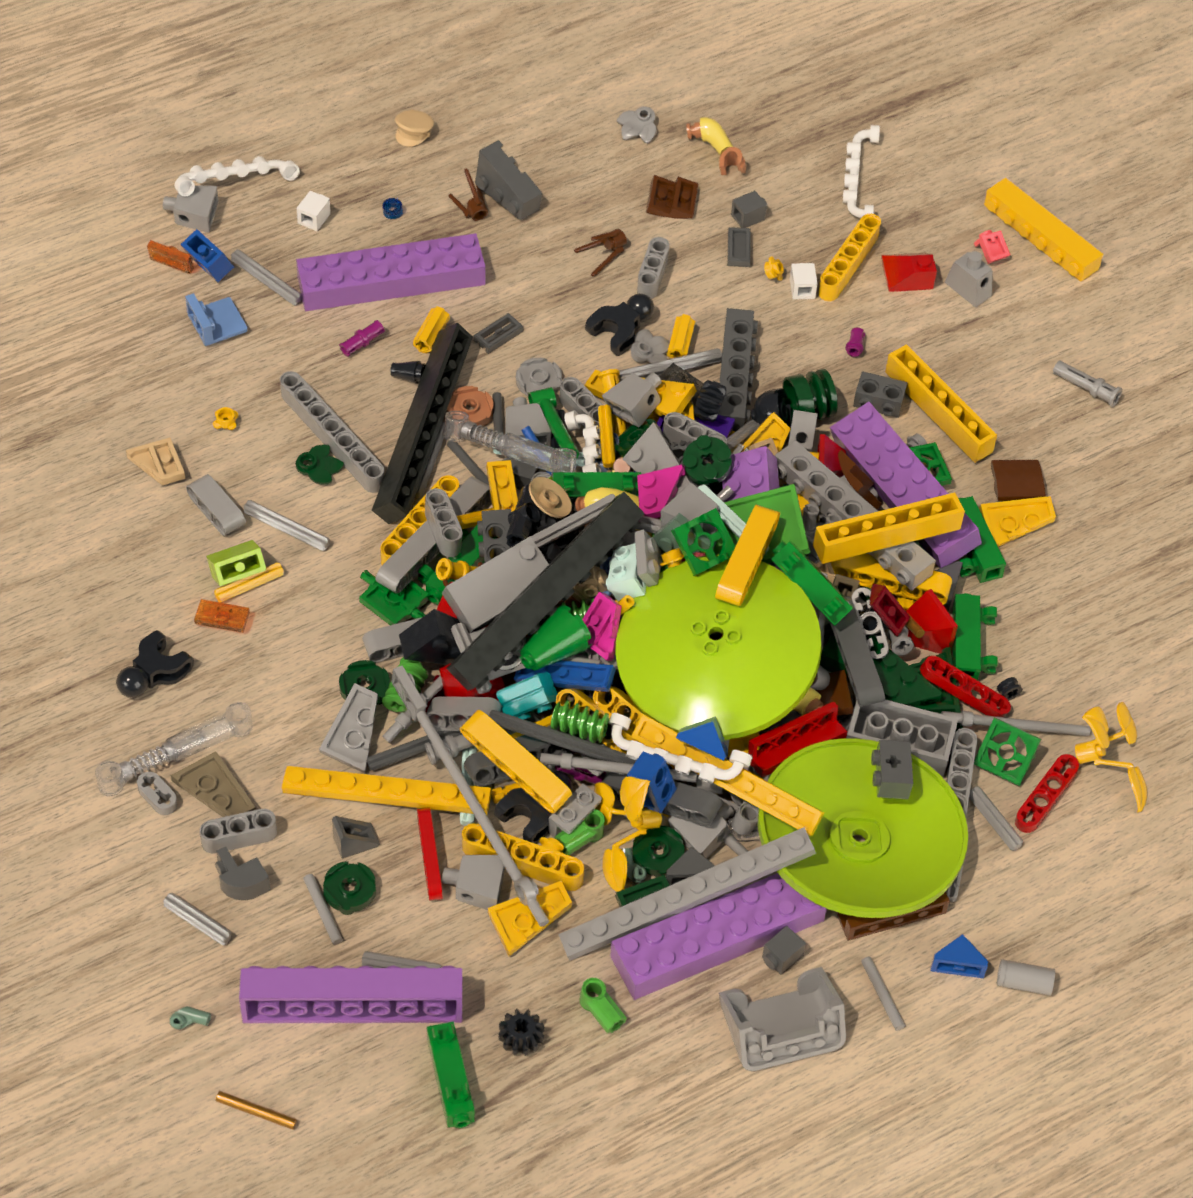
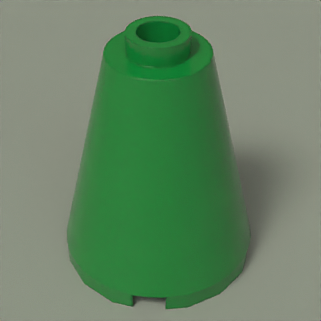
(556, 640)

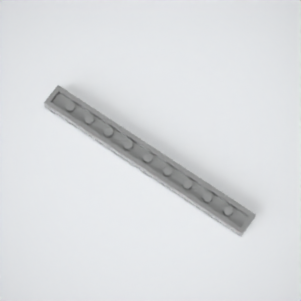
(687, 893)

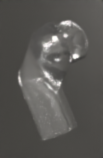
(754, 836)

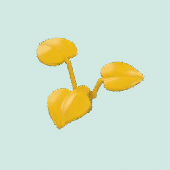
(1095, 749)
(632, 797)

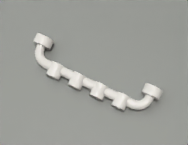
(852, 165)
(185, 186)
(591, 433)
(682, 764)

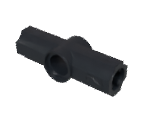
(522, 518)

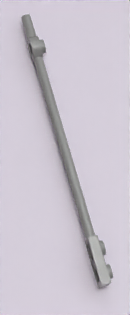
(416, 705)

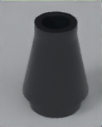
(408, 371)

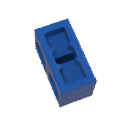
(661, 783)

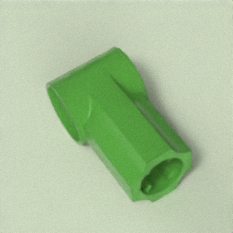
(583, 833)
(601, 1007)

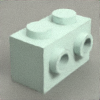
(623, 574)

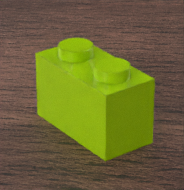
(236, 562)

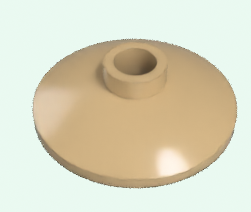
(550, 497)

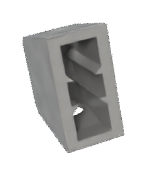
(196, 209)
(971, 278)
(634, 398)
(524, 415)
(803, 428)
(691, 504)
(704, 838)
(477, 880)

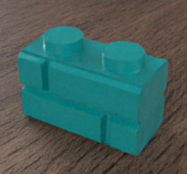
(528, 695)

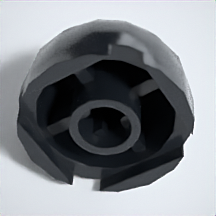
(771, 402)

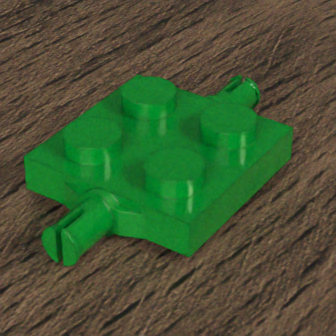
(390, 606)

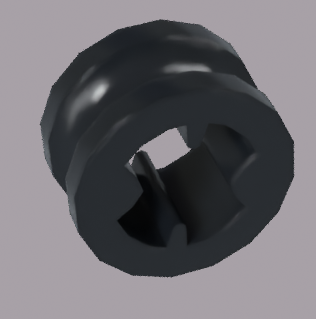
(1009, 688)

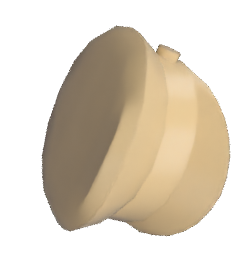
(413, 127)

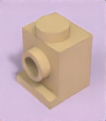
(593, 585)

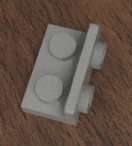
(574, 811)

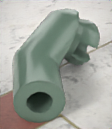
(634, 871)
(187, 1016)

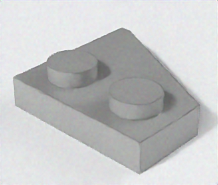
(648, 558)

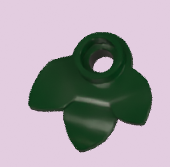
(318, 464)

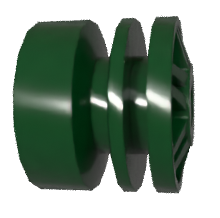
(812, 394)

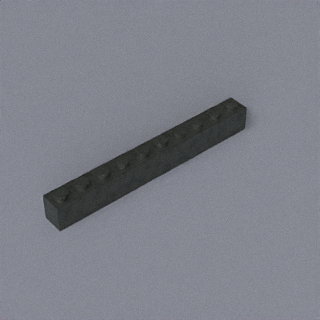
(422, 424)
(545, 591)

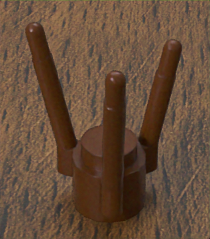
(475, 206)
(612, 241)

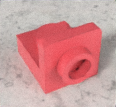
(993, 246)

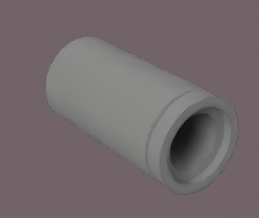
(1026, 977)

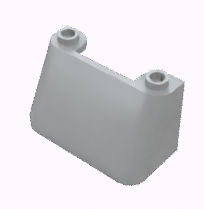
(787, 1024)

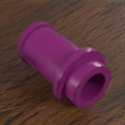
(855, 344)

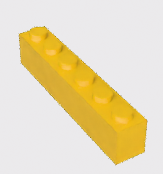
(1043, 229)
(941, 403)
(888, 528)

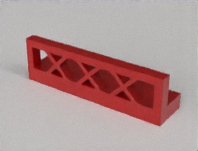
(776, 751)

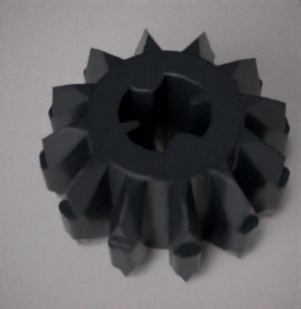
(709, 401)
(521, 1041)

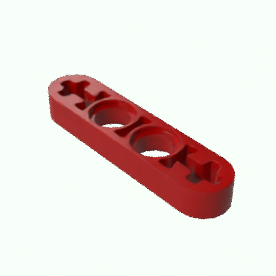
(967, 684)
(1044, 791)
(429, 854)

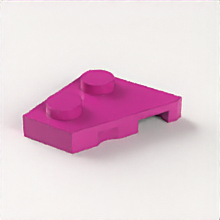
(658, 489)
(603, 623)

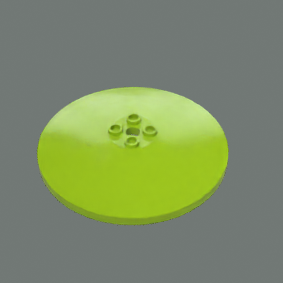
(743, 678)
(909, 844)

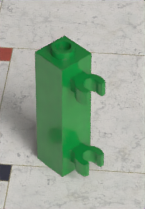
(579, 483)
(468, 553)
(986, 558)
(812, 581)
(967, 641)
(450, 1075)

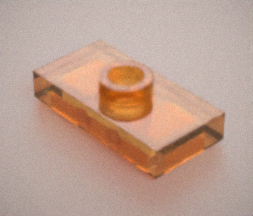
(170, 257)
(222, 615)

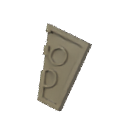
(214, 786)

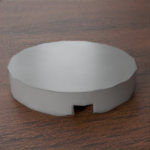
(537, 375)

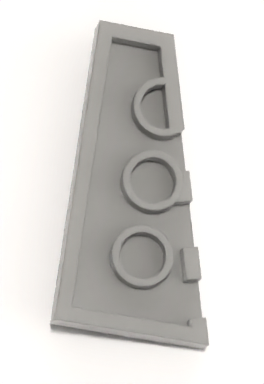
(654, 453)

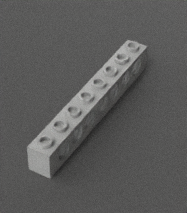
(832, 495)

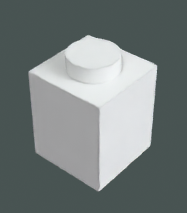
(313, 210)
(803, 281)

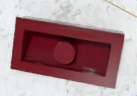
(888, 608)

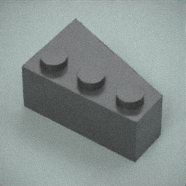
(505, 183)

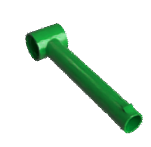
(547, 401)

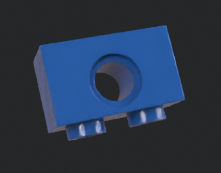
(207, 255)

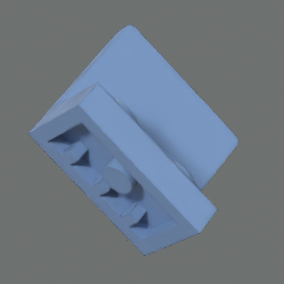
(215, 320)

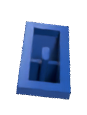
(705, 736)
(960, 959)

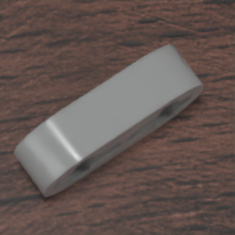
(153, 796)

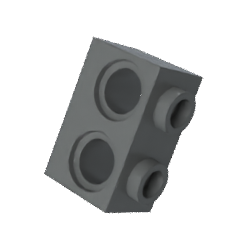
(882, 392)

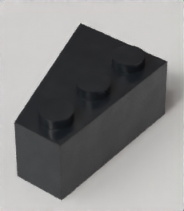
(431, 639)

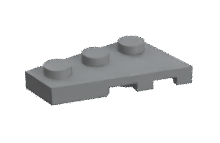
(352, 729)

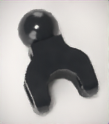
(621, 320)
(153, 667)
(521, 803)

